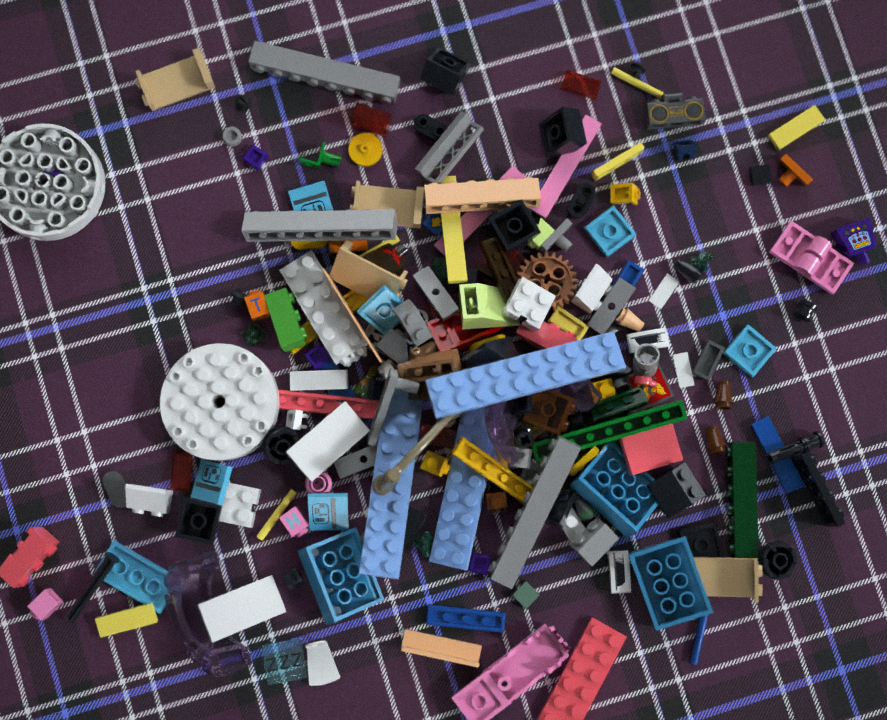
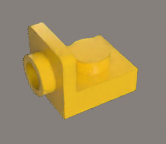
(624, 194)
(605, 388)
(435, 464)

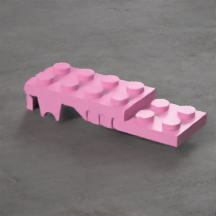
(512, 674)

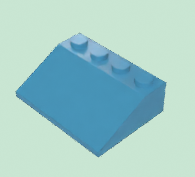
(609, 474)
(335, 576)
(670, 583)

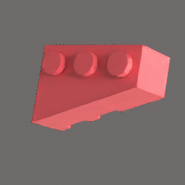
(546, 337)
(28, 557)

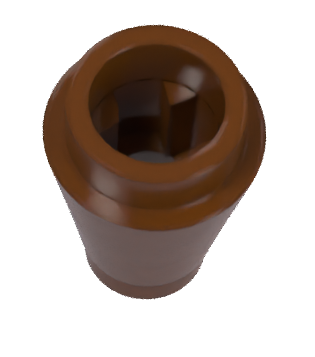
(723, 396)
(715, 442)

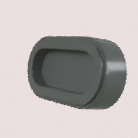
(115, 488)

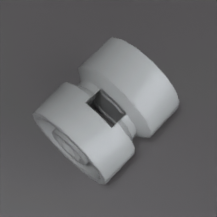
(645, 360)

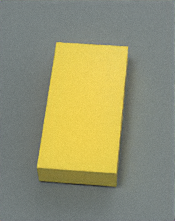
(568, 322)

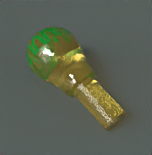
(362, 386)

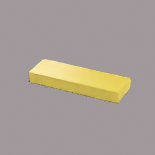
(796, 127)
(617, 161)
(126, 620)

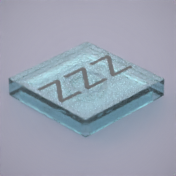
(284, 661)

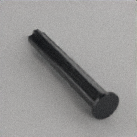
(92, 586)

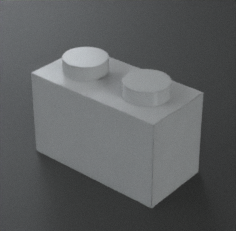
(412, 322)
(594, 541)

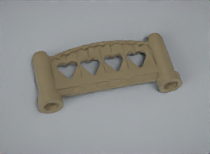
(384, 483)

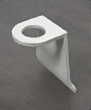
(321, 664)

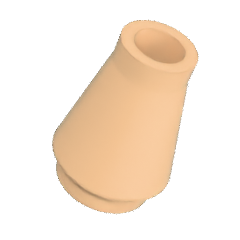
(629, 319)

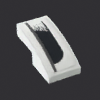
(656, 337)
(619, 572)

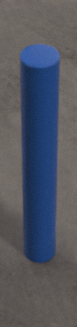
(698, 639)

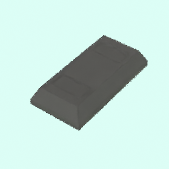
(708, 360)

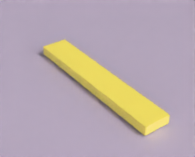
(453, 244)

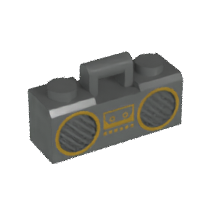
(677, 114)

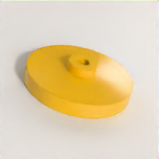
(365, 149)

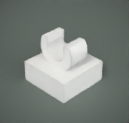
(294, 419)

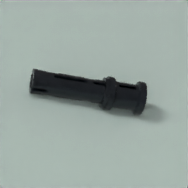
(803, 445)

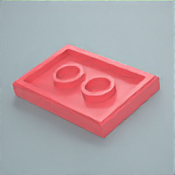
(651, 449)

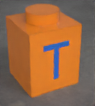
(257, 305)

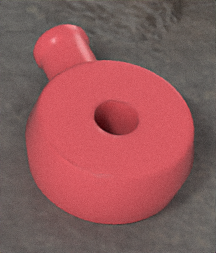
(644, 381)

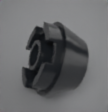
(278, 442)
(777, 559)

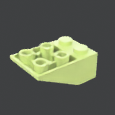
(482, 307)

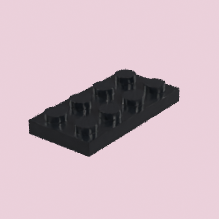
(815, 484)

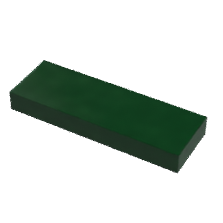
(619, 404)

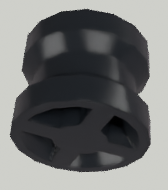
(805, 310)
(293, 578)

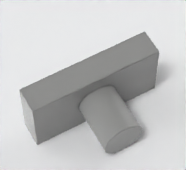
(558, 238)

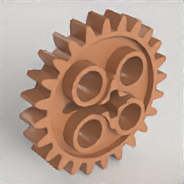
(551, 266)

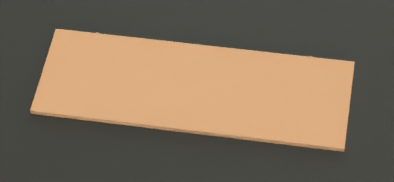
(352, 315)

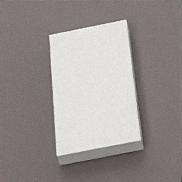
(327, 441)
(241, 608)

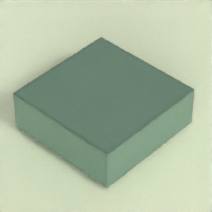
(526, 594)

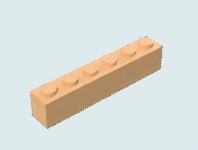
(481, 195)

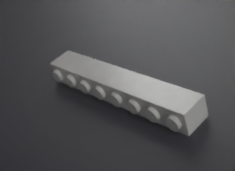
(324, 72)
(320, 225)
(534, 511)

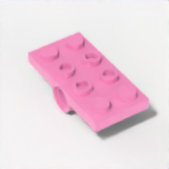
(811, 257)

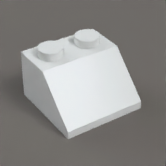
(592, 290)
(148, 499)

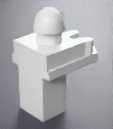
(385, 367)

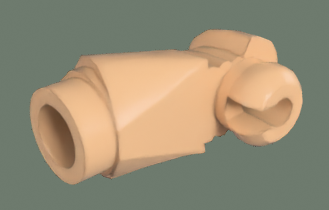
(424, 350)

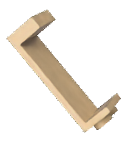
(175, 81)
(405, 202)
(363, 275)
(730, 576)

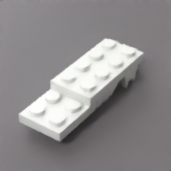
(325, 309)

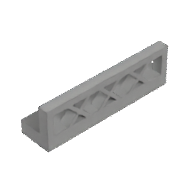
(446, 148)

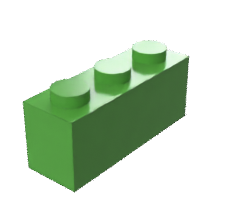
(286, 319)

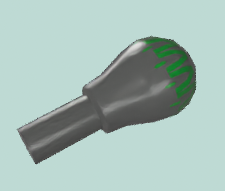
(583, 509)

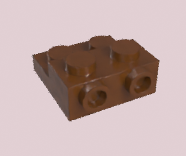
(551, 411)

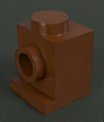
(496, 502)

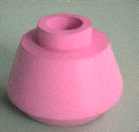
(324, 479)

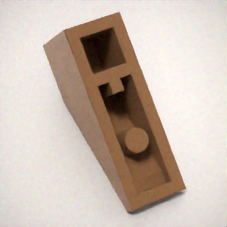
(430, 366)

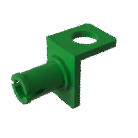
(324, 157)

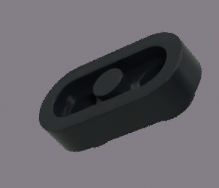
(429, 130)
(581, 201)

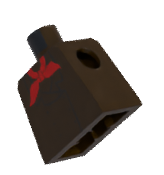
(388, 258)

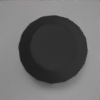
(637, 69)
(243, 102)
(238, 298)

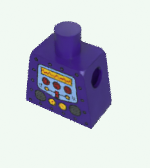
(856, 240)

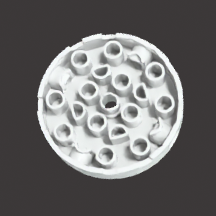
(64, 201)
(192, 395)

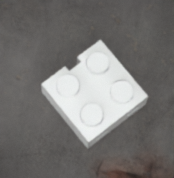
(528, 304)
(239, 505)

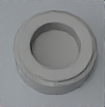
(232, 136)

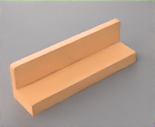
(441, 648)

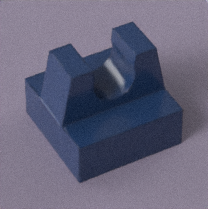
(684, 147)

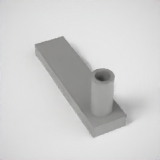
(392, 382)

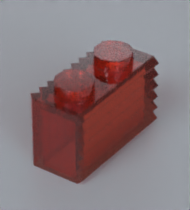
(371, 119)

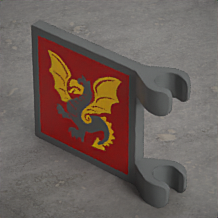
(654, 394)

